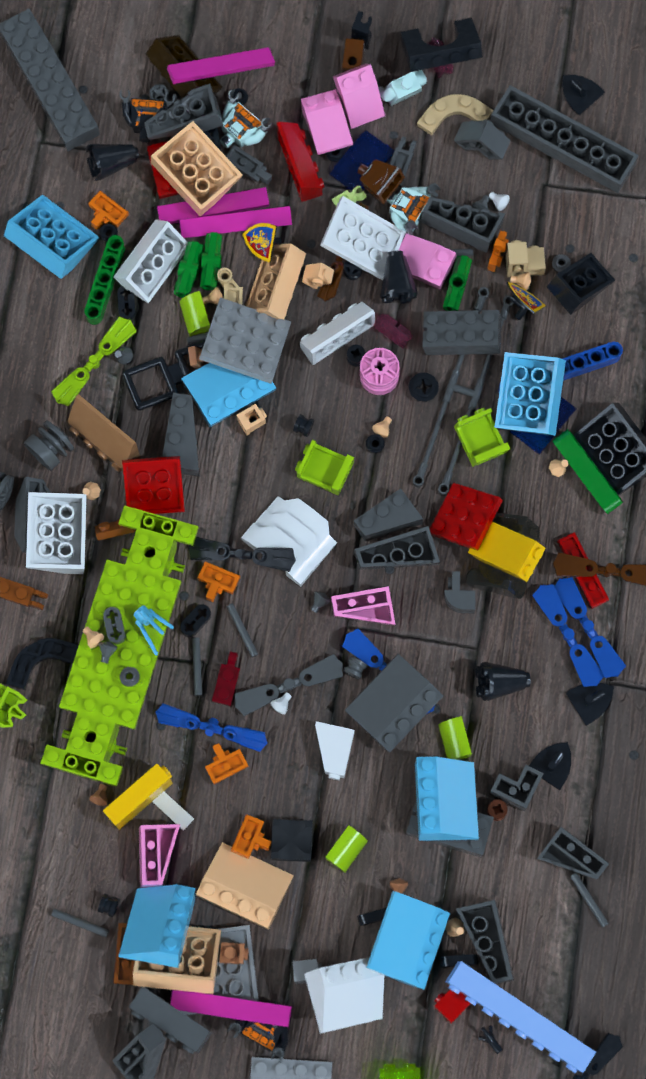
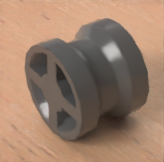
(157, 91)
(355, 668)

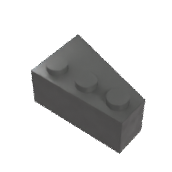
(388, 516)
(573, 855)
(141, 1055)

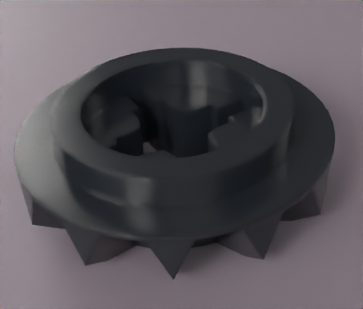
(415, 384)

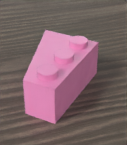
(365, 605)
(155, 851)

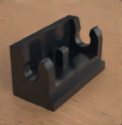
(361, 30)

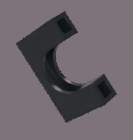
(425, 56)

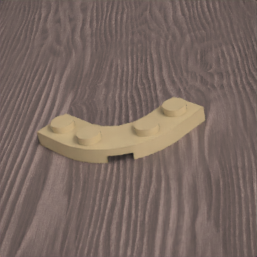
(453, 105)

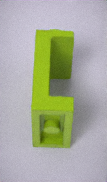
(480, 437)
(324, 467)

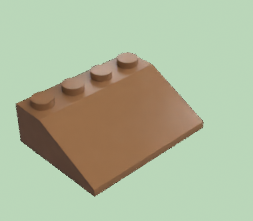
(101, 434)

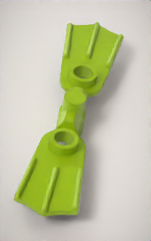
(72, 385)

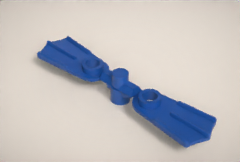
(363, 649)
(606, 657)
(585, 665)
(246, 737)

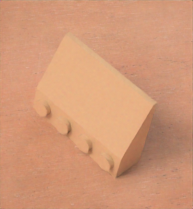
(195, 168)
(244, 886)
(196, 966)

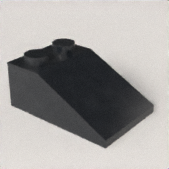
(580, 283)

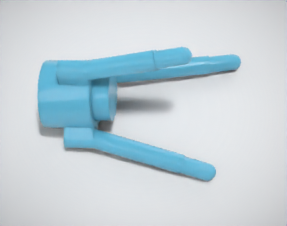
(146, 617)

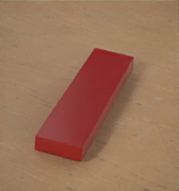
(590, 586)

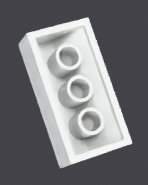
(152, 260)
(338, 332)

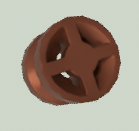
(496, 811)

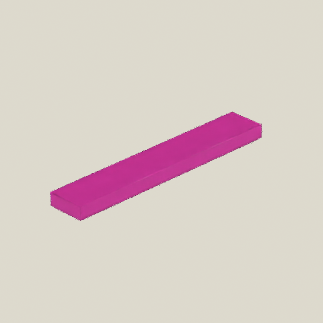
(220, 65)
(227, 204)
(234, 221)
(231, 1008)

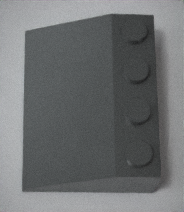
(393, 703)

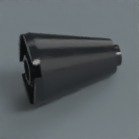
(110, 158)

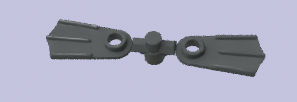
(256, 698)

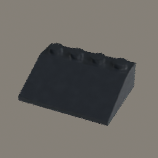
(615, 447)

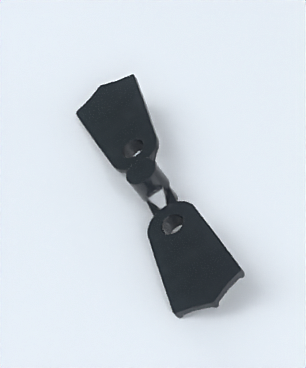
(275, 558)
(604, 1053)

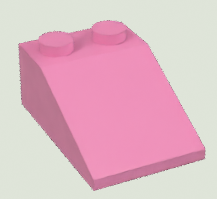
(359, 95)
(326, 122)
(427, 260)

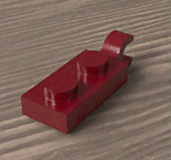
(227, 681)

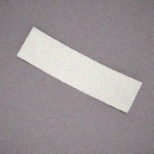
(173, 810)

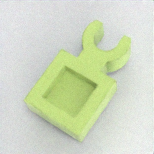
(356, 195)

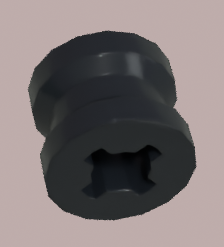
(348, 271)
(354, 360)
(303, 425)
(108, 905)

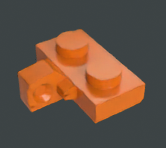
(106, 211)
(499, 246)
(217, 580)
(225, 764)
(250, 837)

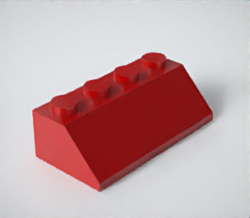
(299, 160)

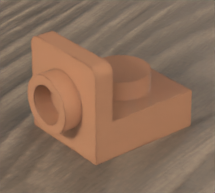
(194, 355)
(233, 953)

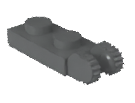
(403, 158)

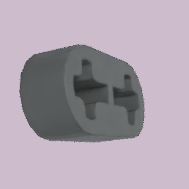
(118, 624)

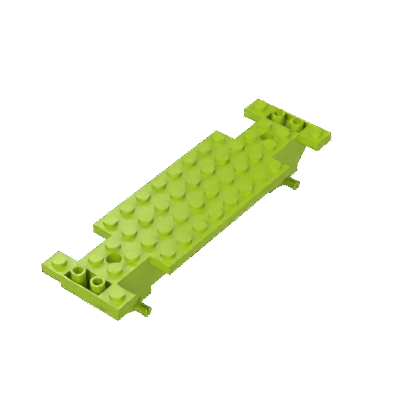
(95, 686)

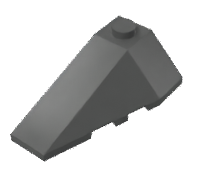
(197, 106)

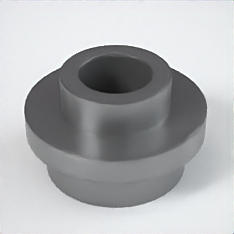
(558, 268)
(132, 682)

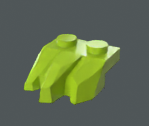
(9, 705)

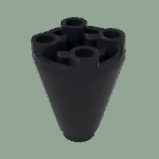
(397, 279)
(499, 680)

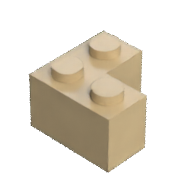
(523, 259)

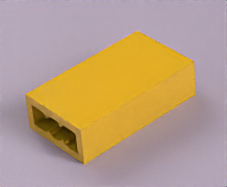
(509, 551)
(138, 796)

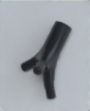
(490, 1039)

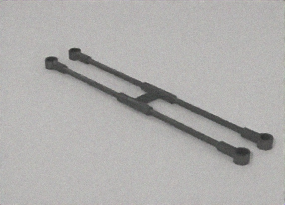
(453, 387)

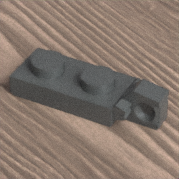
(248, 165)

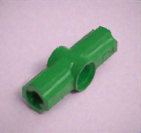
(211, 261)
(188, 269)
(459, 274)

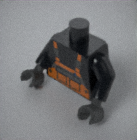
(141, 110)
(269, 1036)

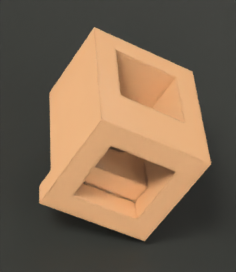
(317, 275)
(252, 412)

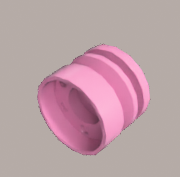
(378, 381)

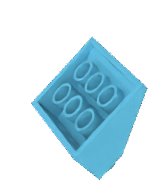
(50, 236)
(223, 391)
(530, 393)
(446, 799)
(158, 924)
(408, 940)

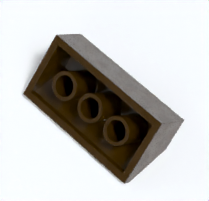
(174, 50)

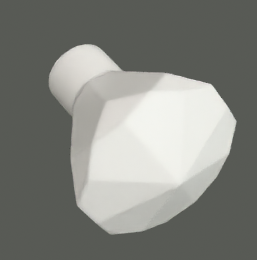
(499, 200)
(281, 704)

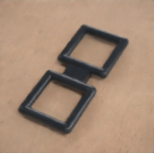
(172, 376)

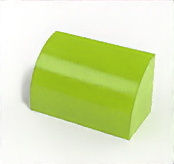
(194, 314)
(455, 739)
(346, 849)

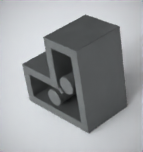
(482, 137)
(520, 792)

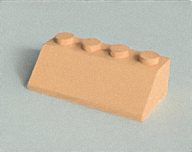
(276, 281)

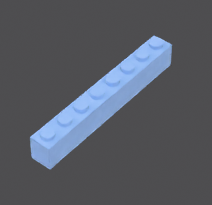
(519, 1016)

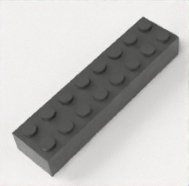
(48, 80)
(564, 139)

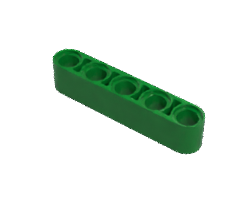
(104, 288)
(587, 471)

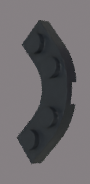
(34, 654)

